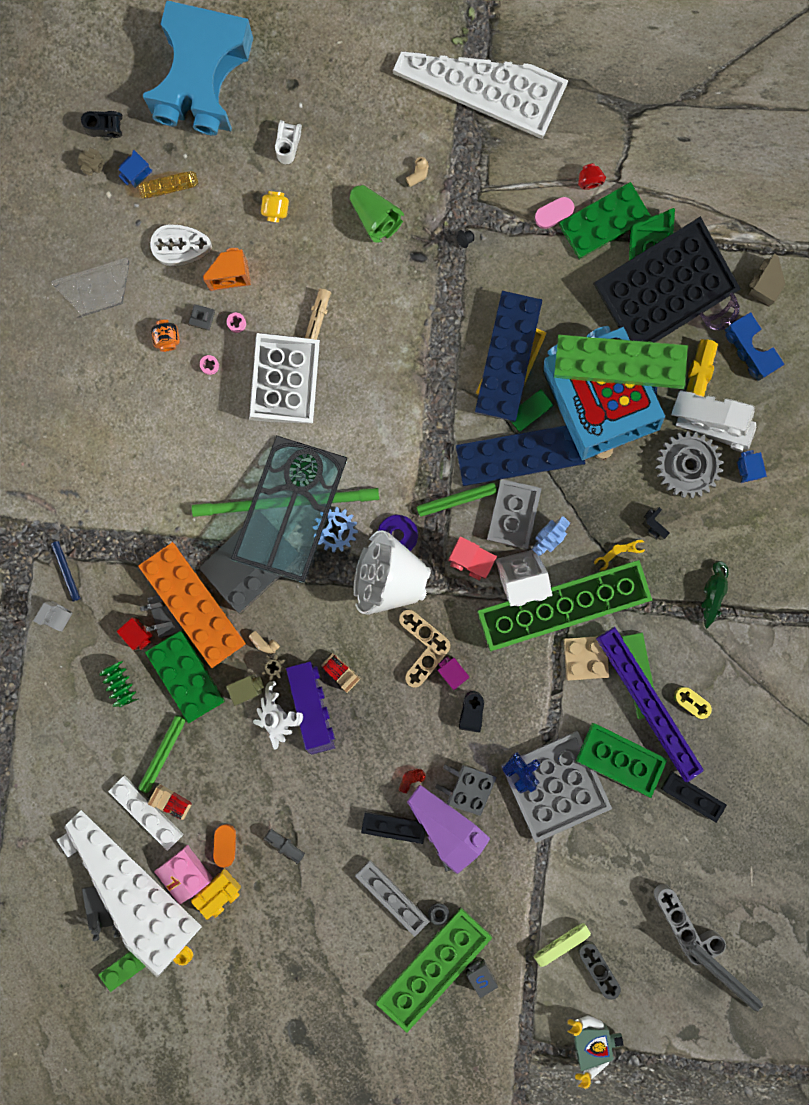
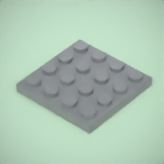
(566, 789)

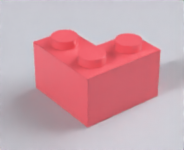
(471, 558)

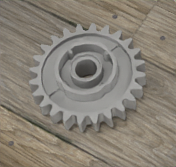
(704, 461)

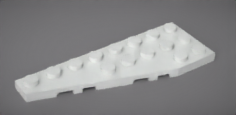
(506, 91)
(142, 911)

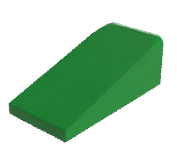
(532, 410)

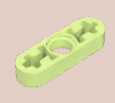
(562, 945)

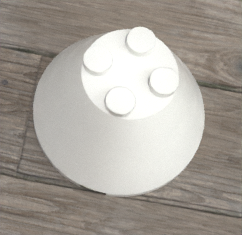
(388, 575)

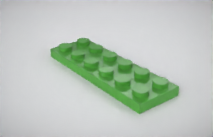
(621, 361)
(433, 970)

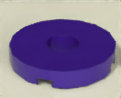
(405, 525)

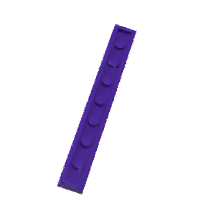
(650, 704)

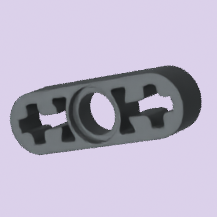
(602, 986)

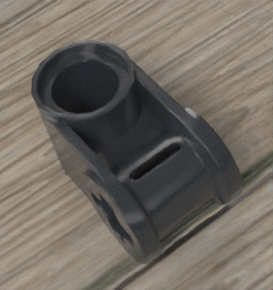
(107, 123)
(472, 716)

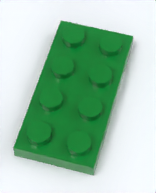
(604, 220)
(185, 676)
(621, 760)

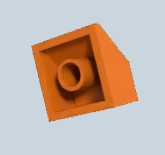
(228, 271)

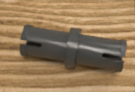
(284, 846)

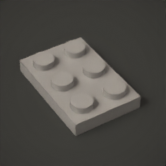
(514, 514)

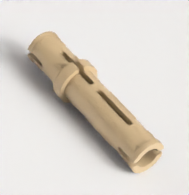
(318, 313)

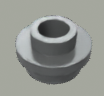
(438, 920)

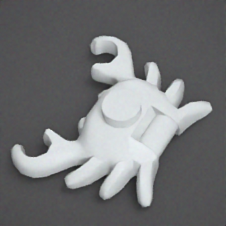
(274, 718)

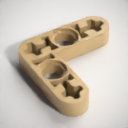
(429, 651)

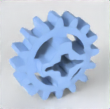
(344, 527)
(551, 536)

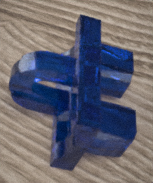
(527, 778)

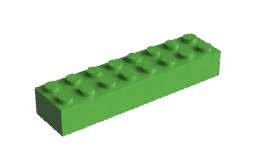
(569, 605)

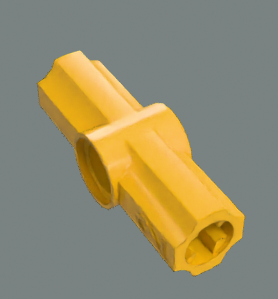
(702, 367)

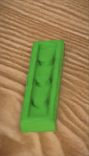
(637, 647)

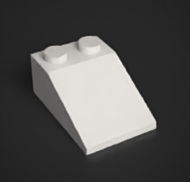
(523, 578)

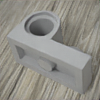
(53, 615)

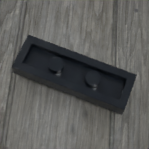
(693, 797)
(393, 827)

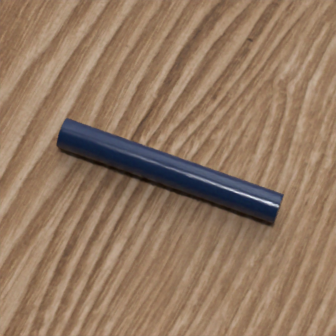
(65, 571)

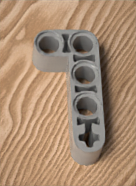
(683, 922)

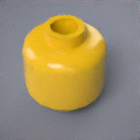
(274, 206)

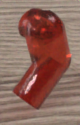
(411, 777)

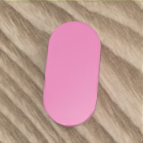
(554, 212)

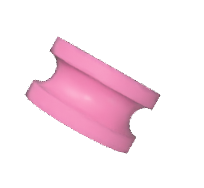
(242, 325)
(207, 371)

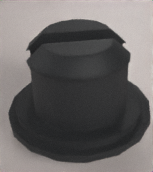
(465, 238)

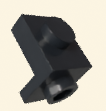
(654, 528)

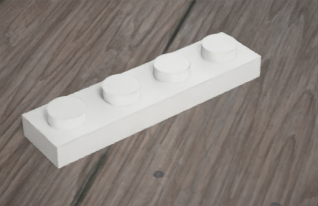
(149, 817)

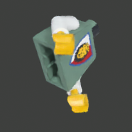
(592, 1047)

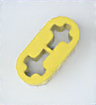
(689, 706)

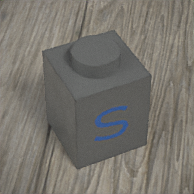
(481, 978)

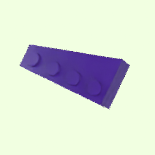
(308, 700)

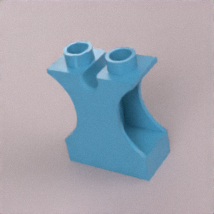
(205, 52)

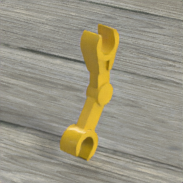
(616, 549)

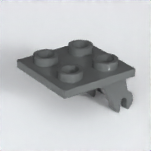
(164, 620)
(470, 790)
(97, 913)

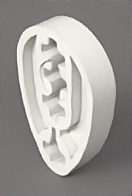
(178, 233)

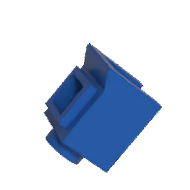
(134, 170)
(751, 466)

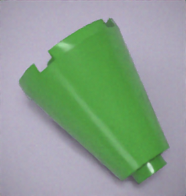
(376, 213)

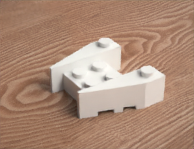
(721, 421)

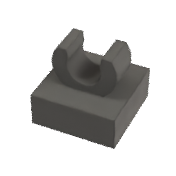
(201, 317)

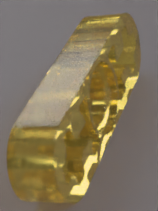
(168, 184)

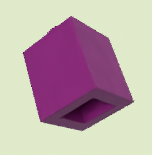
(452, 672)

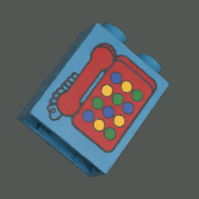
(603, 412)

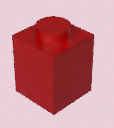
(135, 634)

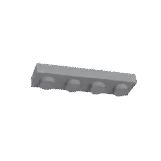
(392, 898)

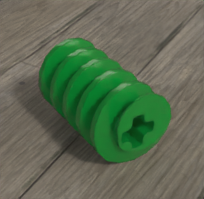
(118, 685)

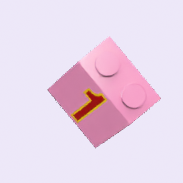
(183, 875)

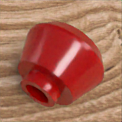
(591, 177)

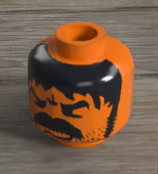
(165, 336)

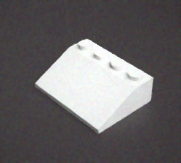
(284, 379)

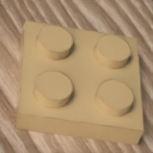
(585, 659)

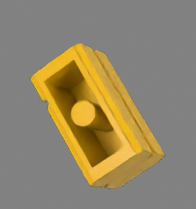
(220, 890)

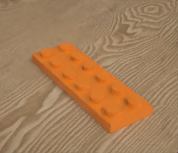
(192, 604)

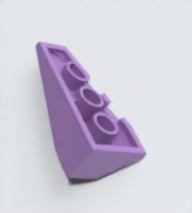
(451, 833)

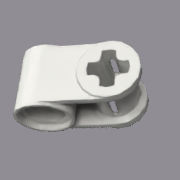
(287, 138)

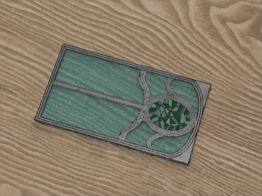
(289, 509)

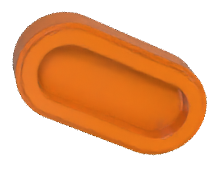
(224, 845)

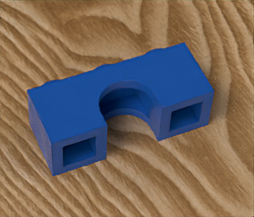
(759, 363)

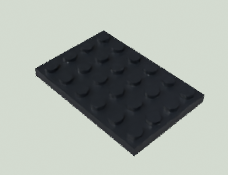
(667, 284)

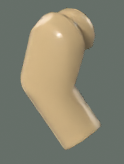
(420, 172)
(263, 646)

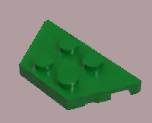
(650, 232)

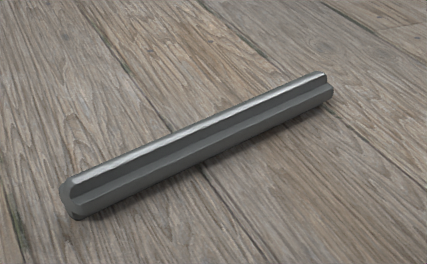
(725, 977)

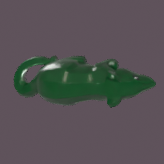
(715, 591)

